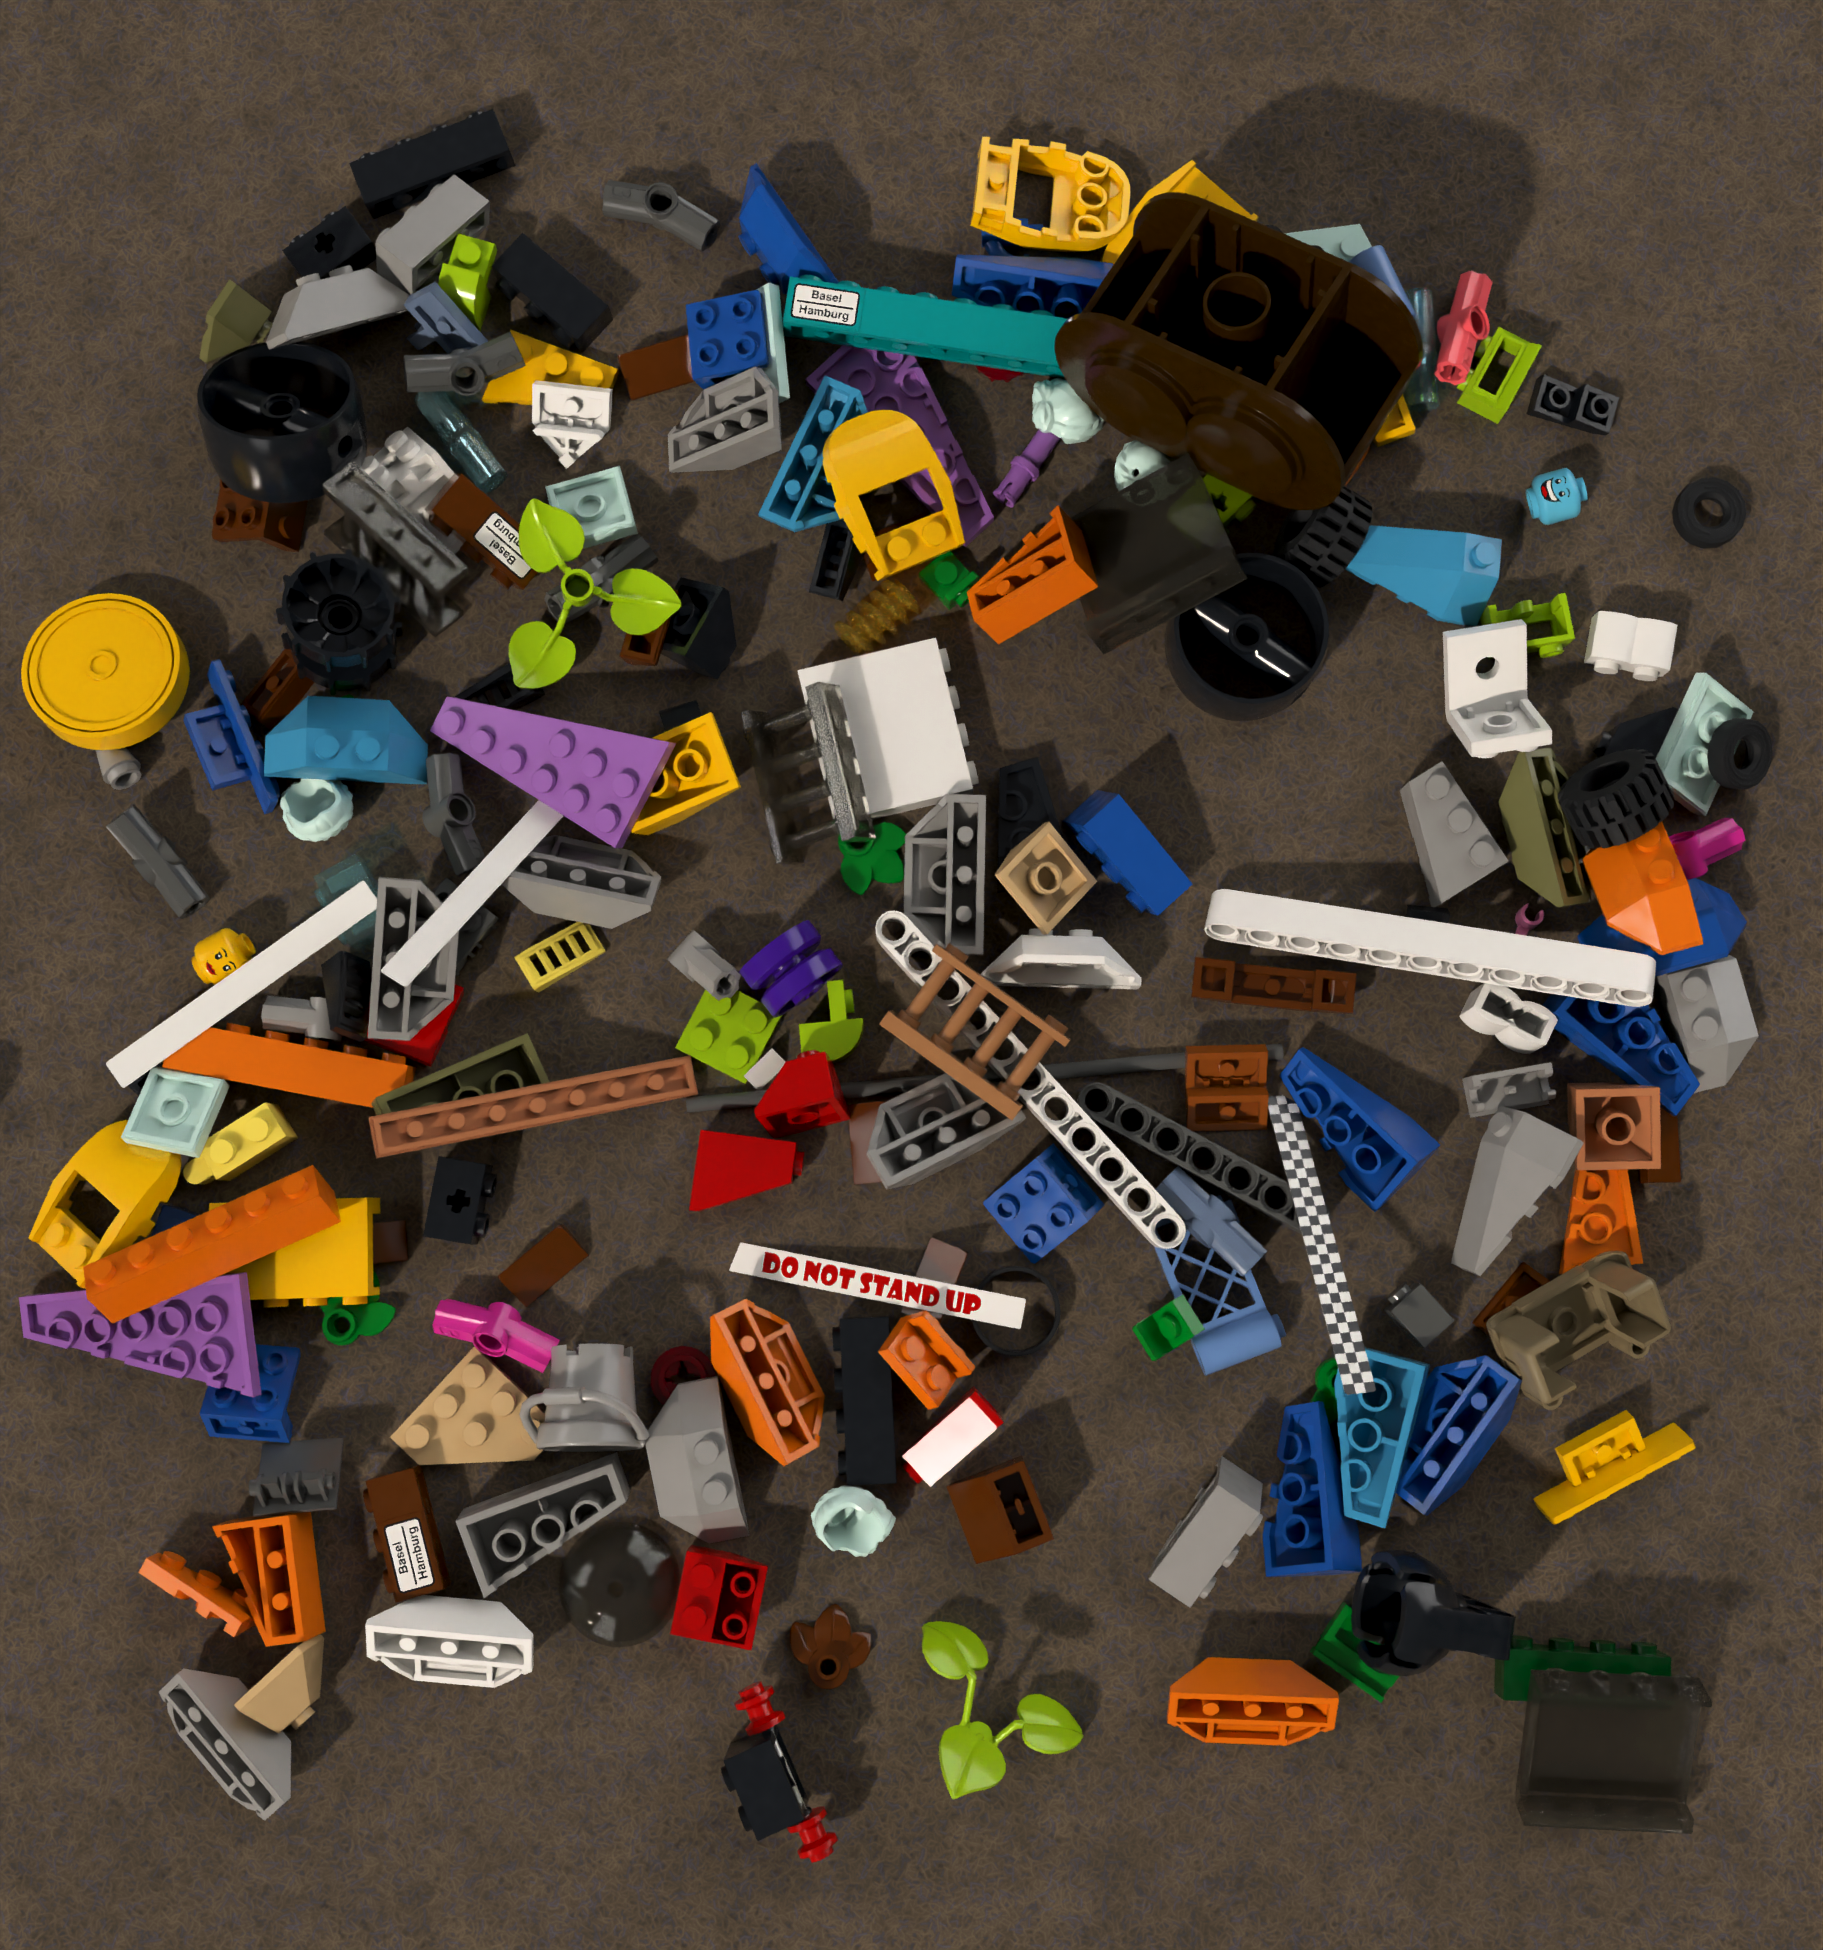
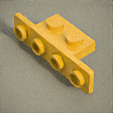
(1607, 1461)

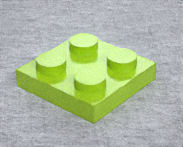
(728, 1033)

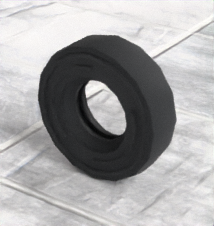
(1723, 494)
(1722, 750)

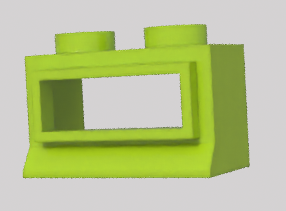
(1483, 402)
(1556, 612)

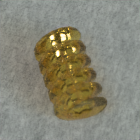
(877, 617)

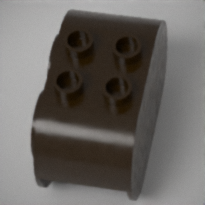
(1241, 351)

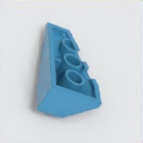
(1433, 569)
(1377, 1434)

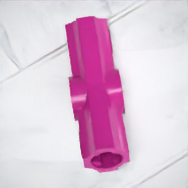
(1707, 845)
(495, 1331)

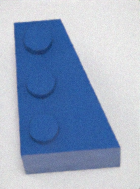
(1128, 852)

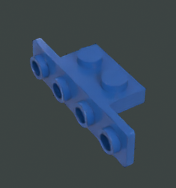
(226, 743)

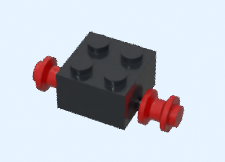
(768, 1781)

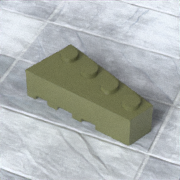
(492, 1071)

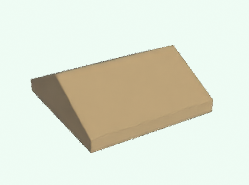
(1045, 877)

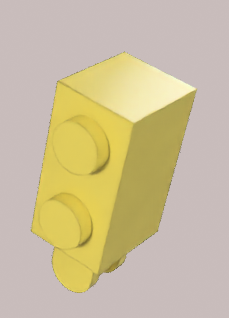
(241, 1145)

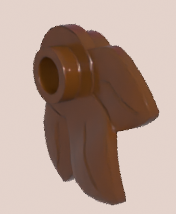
(832, 1641)

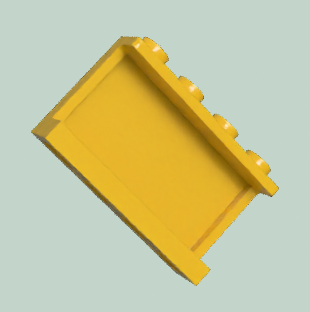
(321, 1265)

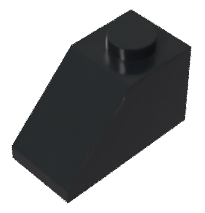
(1639, 733)

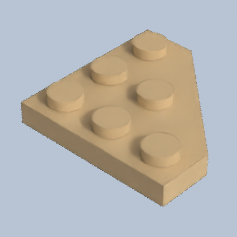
(470, 1418)

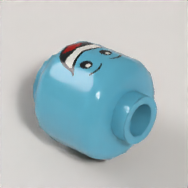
(1556, 496)

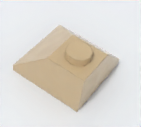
(288, 1689)

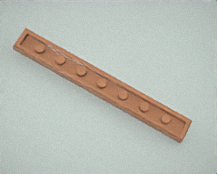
(531, 1106)

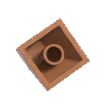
(1616, 1125)

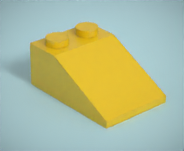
(692, 778)

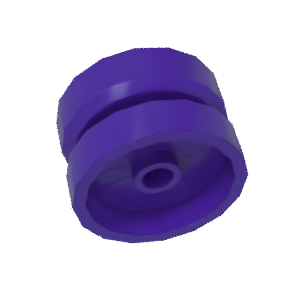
(791, 968)

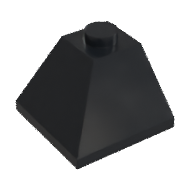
(702, 629)

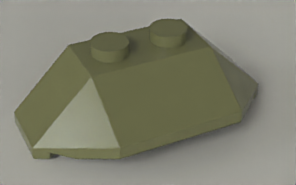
(233, 323)
(1538, 832)

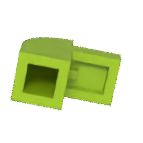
(467, 275)
(839, 1035)

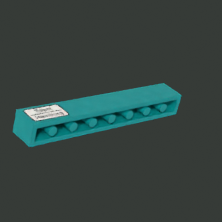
(922, 325)

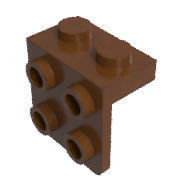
(250, 519)

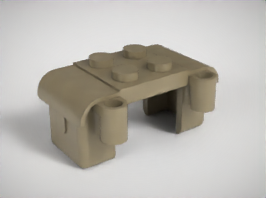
(1574, 1316)

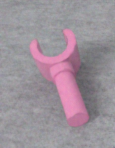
(1524, 924)

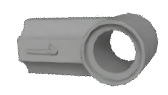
(703, 964)
(298, 1017)

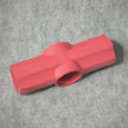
(1463, 328)

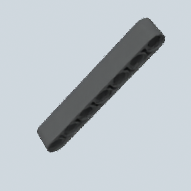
(1181, 1155)

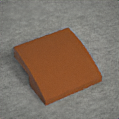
(1226, 1087)

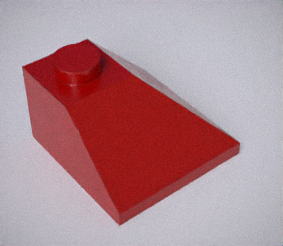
(803, 1096)

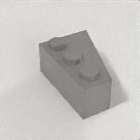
(425, 236)
(1448, 834)
(1209, 1534)

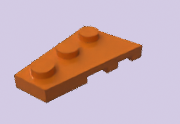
(204, 1587)

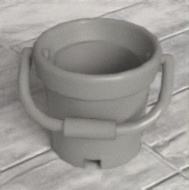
(588, 1402)

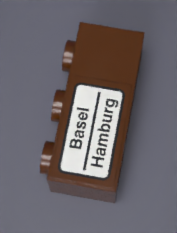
(482, 528)
(406, 1533)

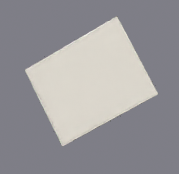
(765, 1069)

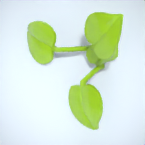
(639, 598)
(968, 1750)

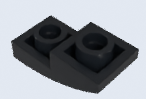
(1574, 407)

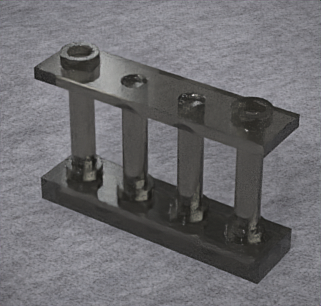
(388, 536)
(841, 767)

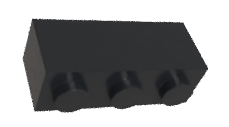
(551, 294)

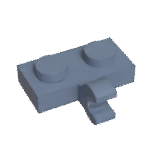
(440, 321)

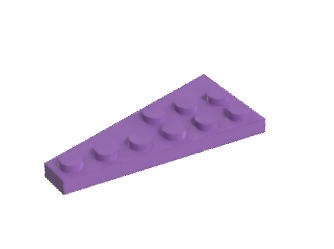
(900, 385)
(573, 767)
(190, 1335)

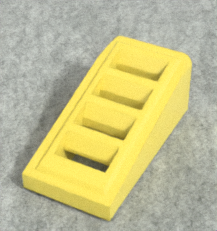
(553, 942)

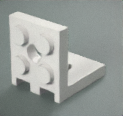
(412, 476)
(1493, 707)

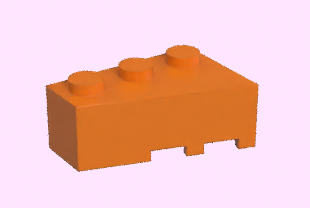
(1035, 581)
(278, 1573)

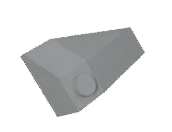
(1511, 1171)

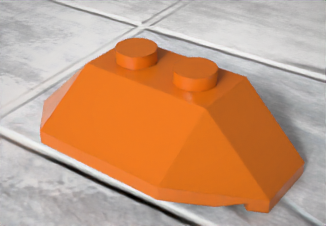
(1645, 892)
(767, 1380)
(1251, 1702)

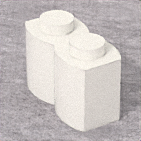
(1630, 645)
(1515, 1023)

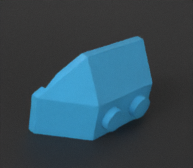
(800, 491)
(346, 743)

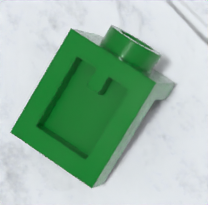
(949, 580)
(1168, 1328)

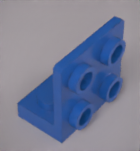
(726, 336)
(1043, 1204)
(258, 1418)

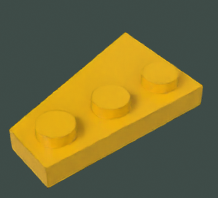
(547, 364)

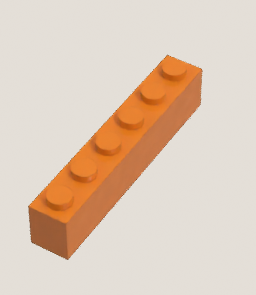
(290, 1066)
(211, 1244)

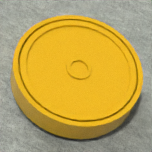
(105, 671)

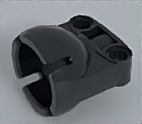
(1420, 1617)

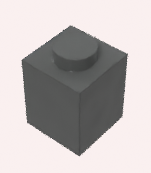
(1417, 1313)

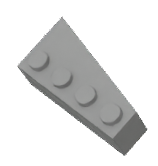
(534, 1519)

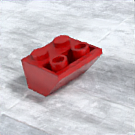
(719, 1597)

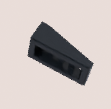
(849, 562)
(492, 682)
(349, 980)

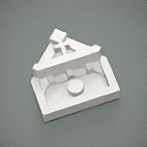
(570, 417)

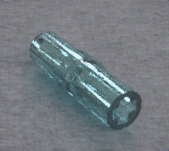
(1423, 389)
(461, 439)

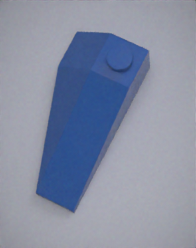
(1028, 282)
(1628, 1044)
(1370, 1135)
(1310, 1521)

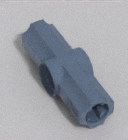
(1210, 1221)

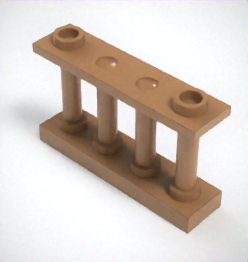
(939, 1046)

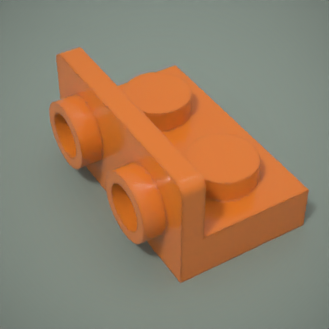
(925, 1357)

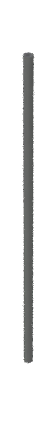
(904, 1084)

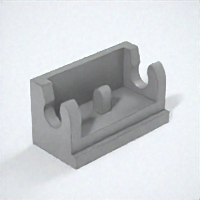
(1510, 1088)

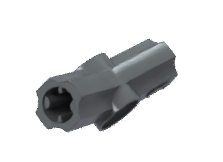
(681, 219)
(438, 371)
(630, 554)
(451, 813)
(158, 862)

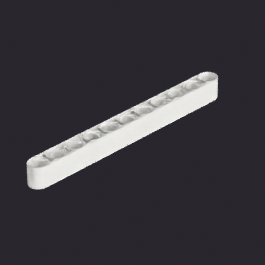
(1432, 947)
(1035, 1099)

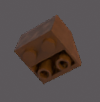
(1000, 1511)

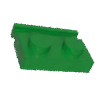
(1339, 1652)

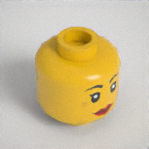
(221, 955)

